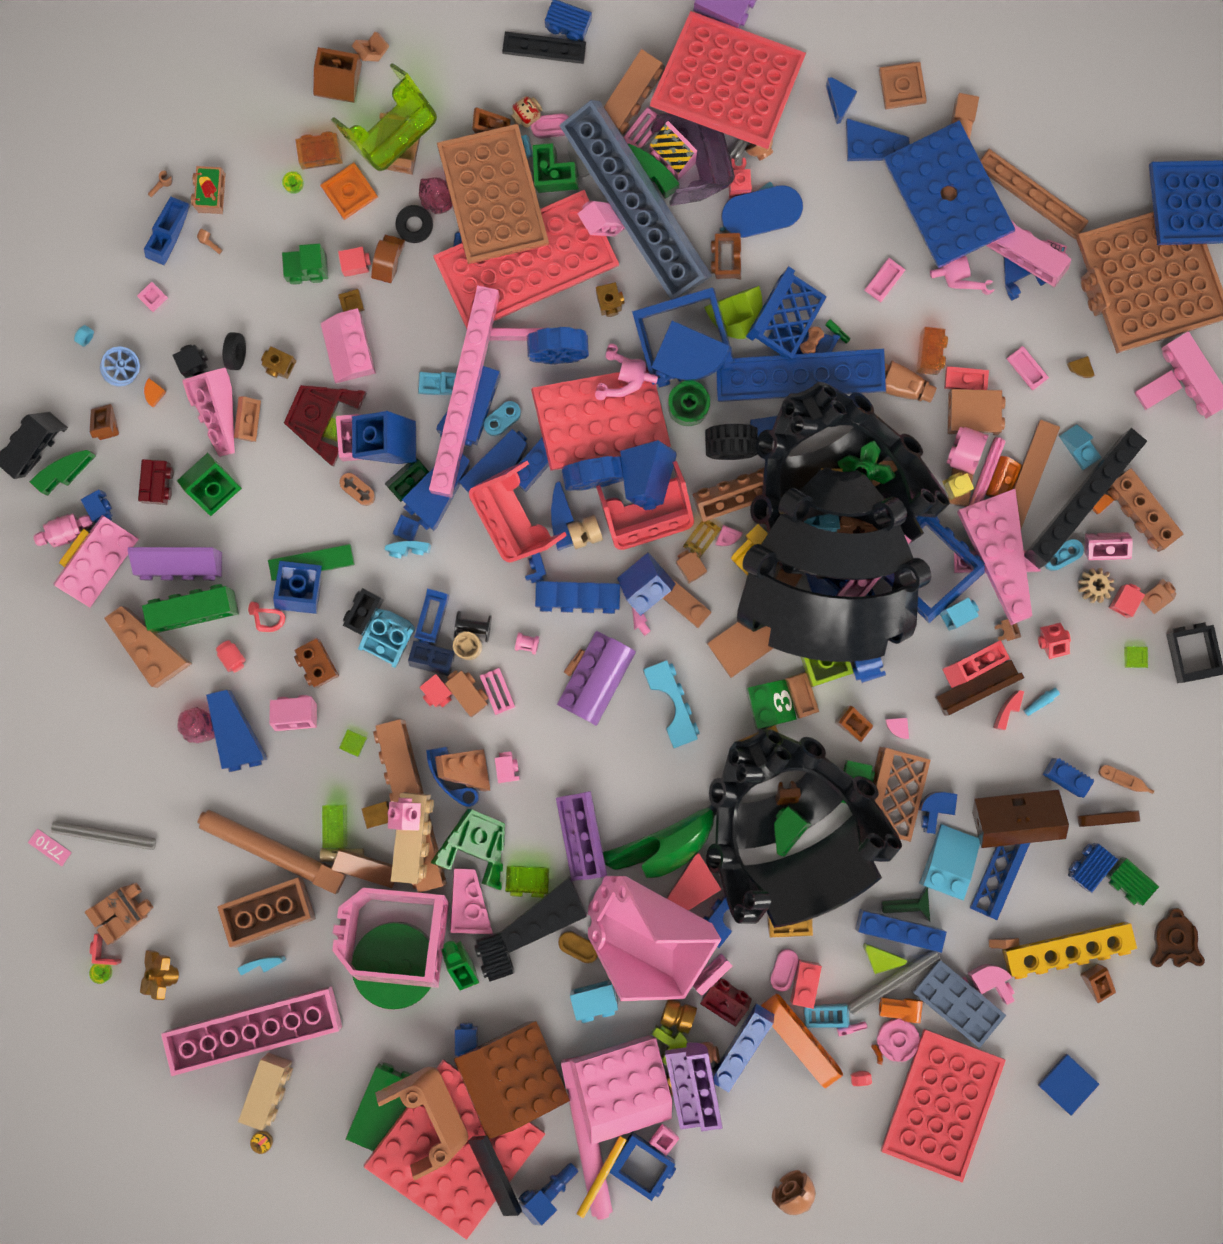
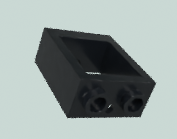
(1212, 649)

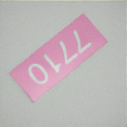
(49, 847)

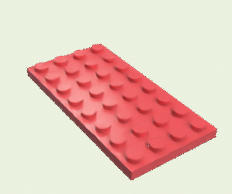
(533, 273)

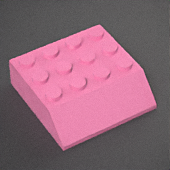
(622, 1088)

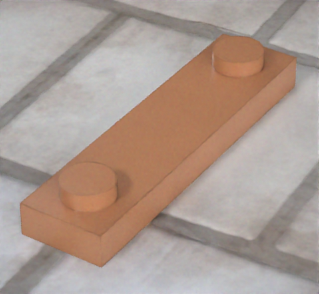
(687, 605)

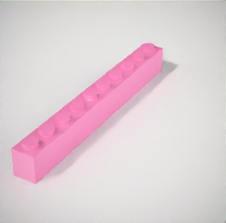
(464, 391)

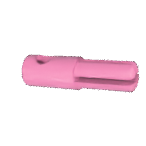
(851, 1028)

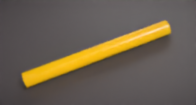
(601, 1177)

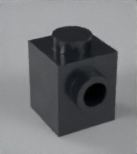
(191, 360)

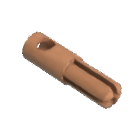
(574, 663)

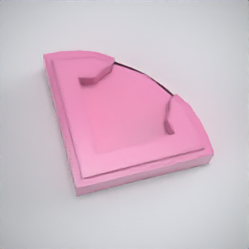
(728, 536)
(898, 727)

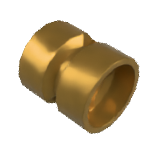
(678, 1015)

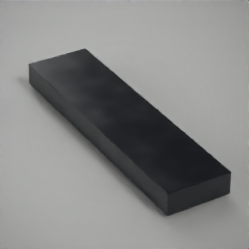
(544, 47)
(495, 1175)

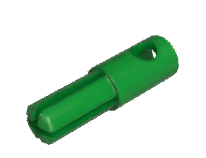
(837, 331)

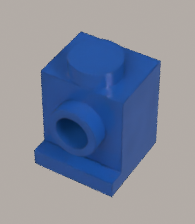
(97, 506)

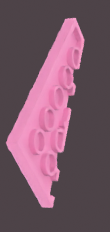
(997, 539)

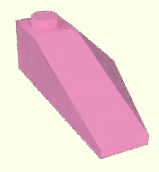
(213, 399)

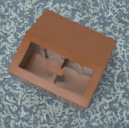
(336, 74)

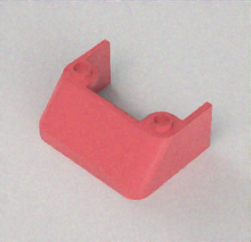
(506, 519)
(636, 526)

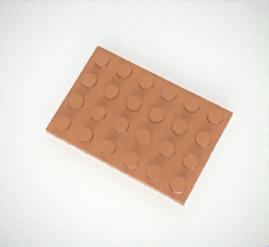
(492, 194)

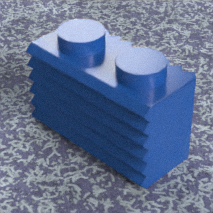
(568, 20)
(1068, 777)
(1092, 866)

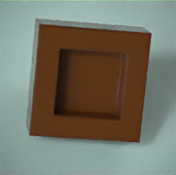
(787, 796)

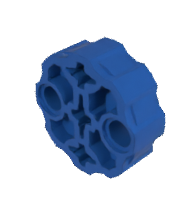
(557, 345)
(592, 473)

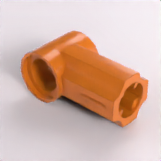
(907, 1009)

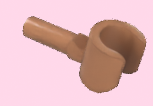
(161, 183)
(203, 237)

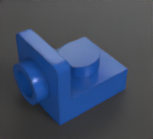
(536, 563)

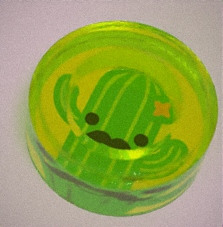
(293, 182)
(100, 973)

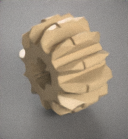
(1102, 581)

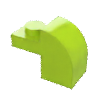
(665, 1035)

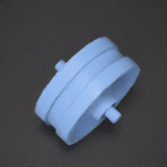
(119, 366)

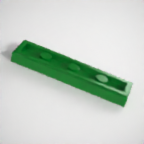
(328, 558)

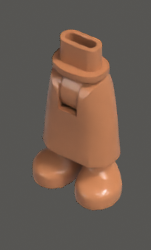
(907, 384)

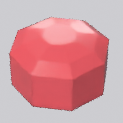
(861, 1078)

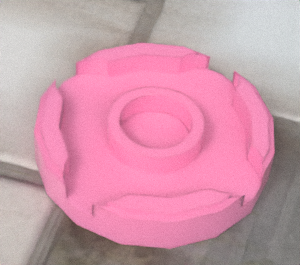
(898, 1040)

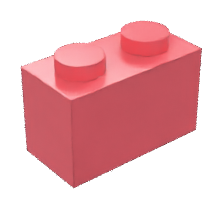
(805, 984)

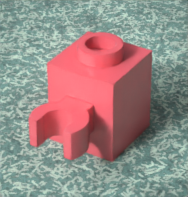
(742, 180)

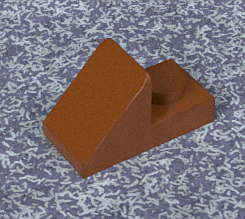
(486, 121)
(103, 423)

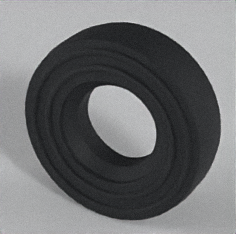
(414, 211)
(234, 351)

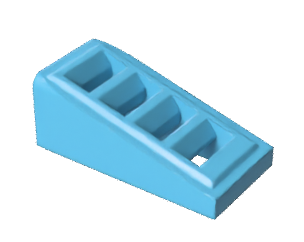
(845, 1022)

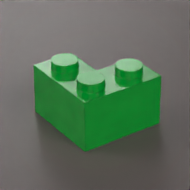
(549, 174)
(305, 264)

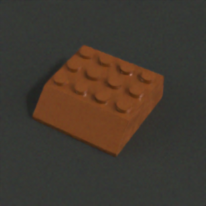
(511, 1080)

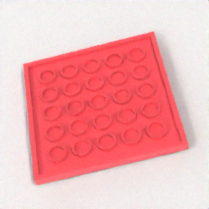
(728, 79)
(458, 1190)

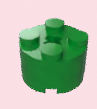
(699, 398)

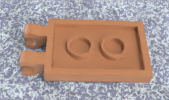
(740, 647)

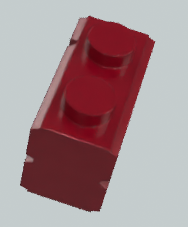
(155, 482)

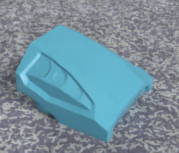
(387, 636)

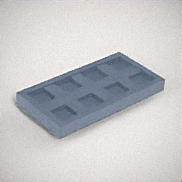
(959, 1003)

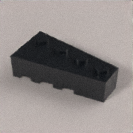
(550, 914)

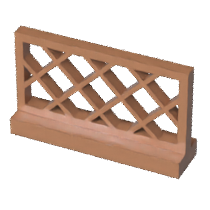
(882, 770)

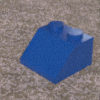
(645, 583)
(297, 587)

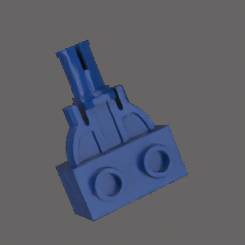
(537, 1203)

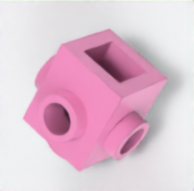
(404, 815)

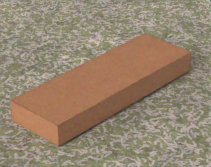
(363, 867)

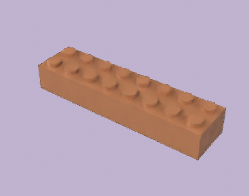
(404, 777)

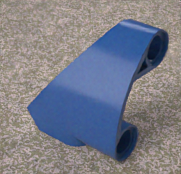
(457, 795)

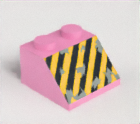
(673, 150)

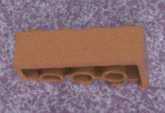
(147, 649)

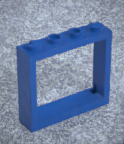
(674, 304)
(962, 551)

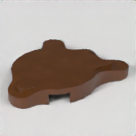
(1177, 940)

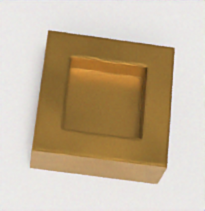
(351, 300)

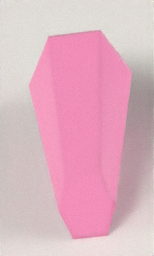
(639, 622)

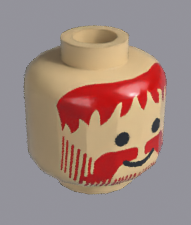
(526, 111)

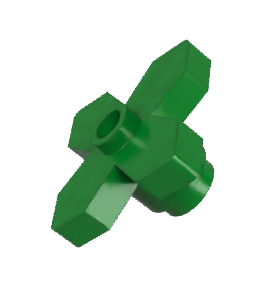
(868, 461)

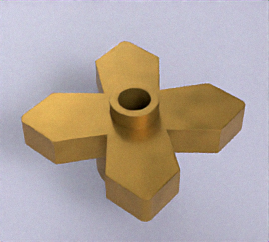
(157, 975)

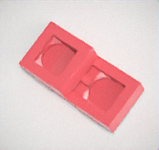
(1012, 704)

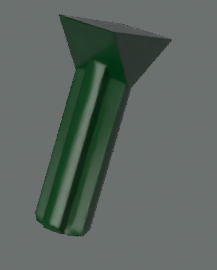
(909, 905)

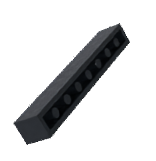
(1085, 498)

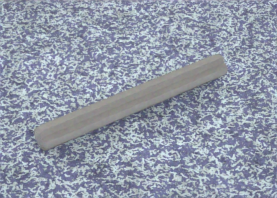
(103, 835)
(893, 981)

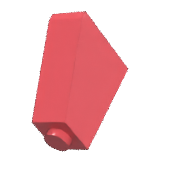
(694, 884)

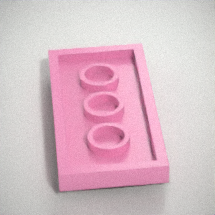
(95, 561)

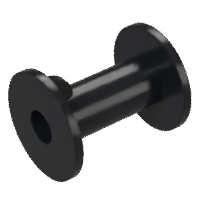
(472, 626)

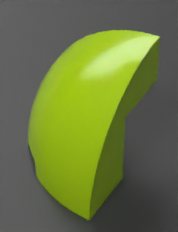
(738, 312)

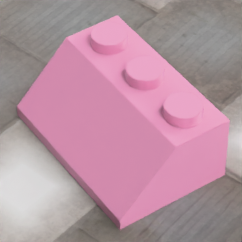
(347, 346)

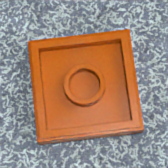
(349, 191)

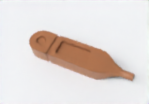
(1123, 779)

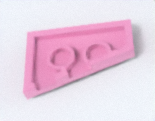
(468, 906)

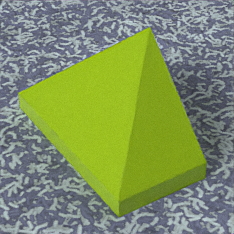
(882, 960)

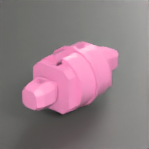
(62, 530)

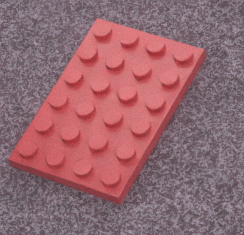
(584, 428)
(943, 1105)

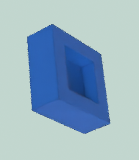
(406, 528)

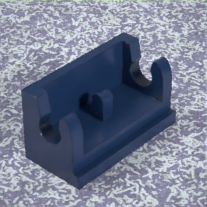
(431, 658)

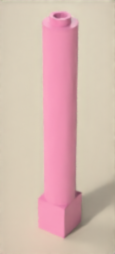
(589, 1154)

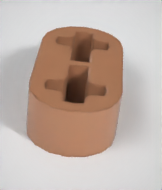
(354, 493)

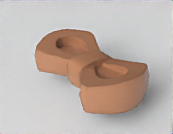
(810, 345)

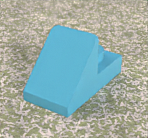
(1080, 446)

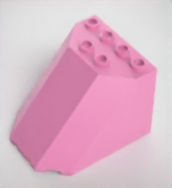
(648, 941)

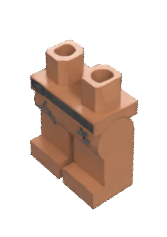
(127, 912)

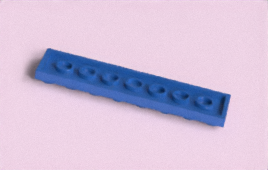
(778, 377)

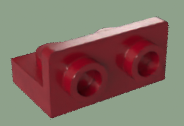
(727, 1001)

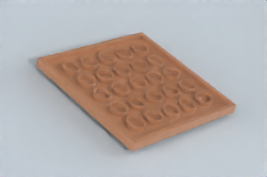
(1151, 286)

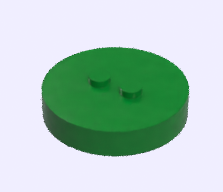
(392, 950)

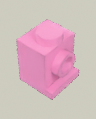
(506, 767)

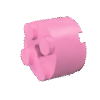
(968, 450)

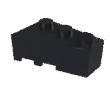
(28, 443)

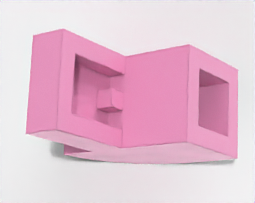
(990, 976)

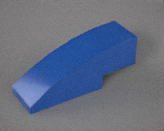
(166, 231)
(561, 517)

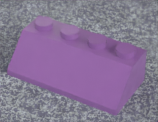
(175, 562)

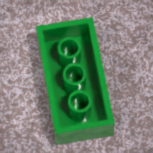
(190, 609)

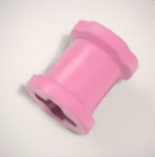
(527, 643)

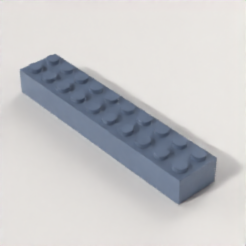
(635, 200)

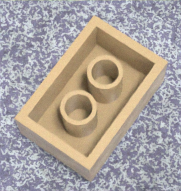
(266, 1091)

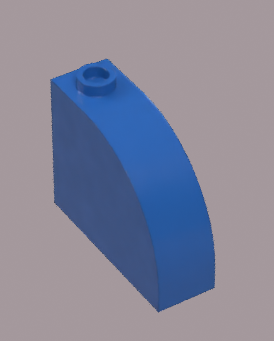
(689, 354)

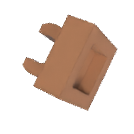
(1010, 631)

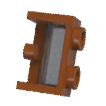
(727, 256)

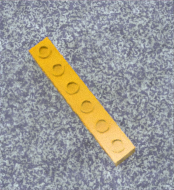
(1123, 945)

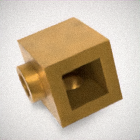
(609, 299)
(277, 363)

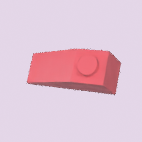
(975, 664)

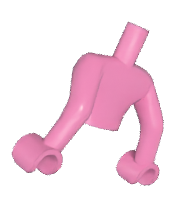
(959, 270)
(632, 371)

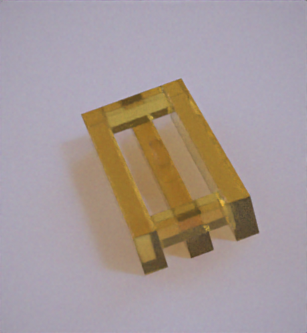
(695, 547)

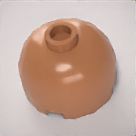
(795, 1193)

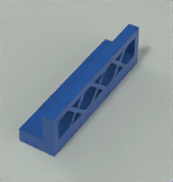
(1005, 883)

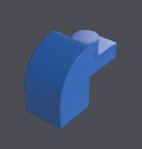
(933, 804)

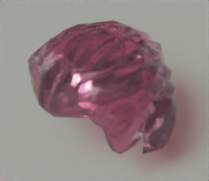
(435, 195)
(195, 725)

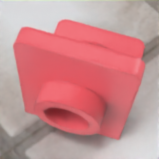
(96, 949)

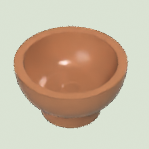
(759, 152)

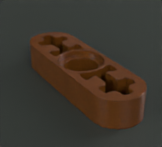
(1108, 818)

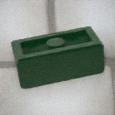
(406, 479)

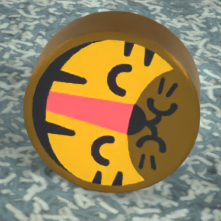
(261, 1142)

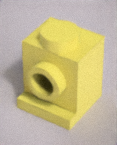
(957, 485)

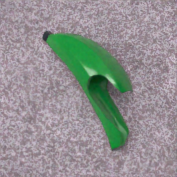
(666, 848)

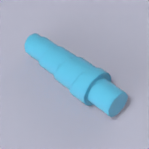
(1042, 701)

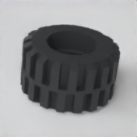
(731, 441)

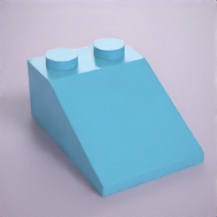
(951, 862)

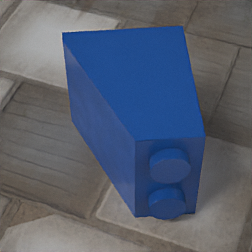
(384, 438)
(647, 473)

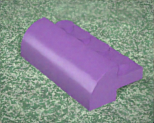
(596, 678)
(581, 836)
(693, 1087)

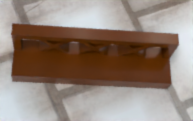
(978, 688)

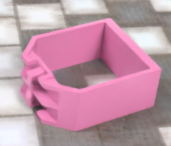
(346, 934)

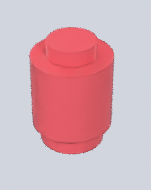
(230, 656)

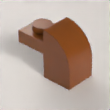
(386, 258)

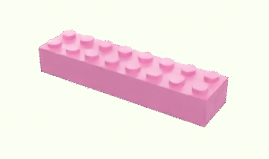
(251, 1031)

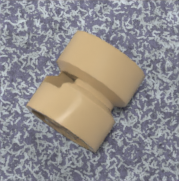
(584, 532)
(467, 646)

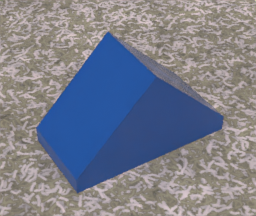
(840, 97)

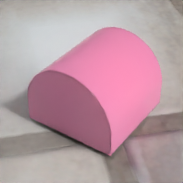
(664, 1139)

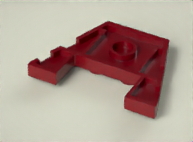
(312, 413)

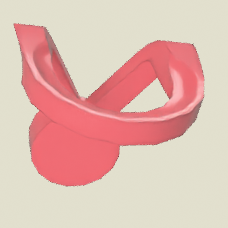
(253, 609)

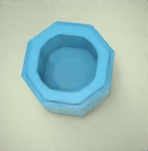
(83, 335)

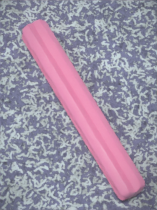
(987, 471)

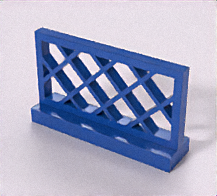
(770, 308)

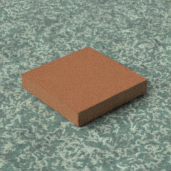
(902, 85)

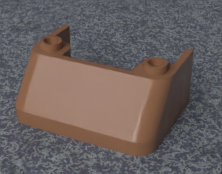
(429, 1089)

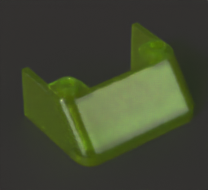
(397, 129)

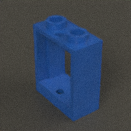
(633, 1140)

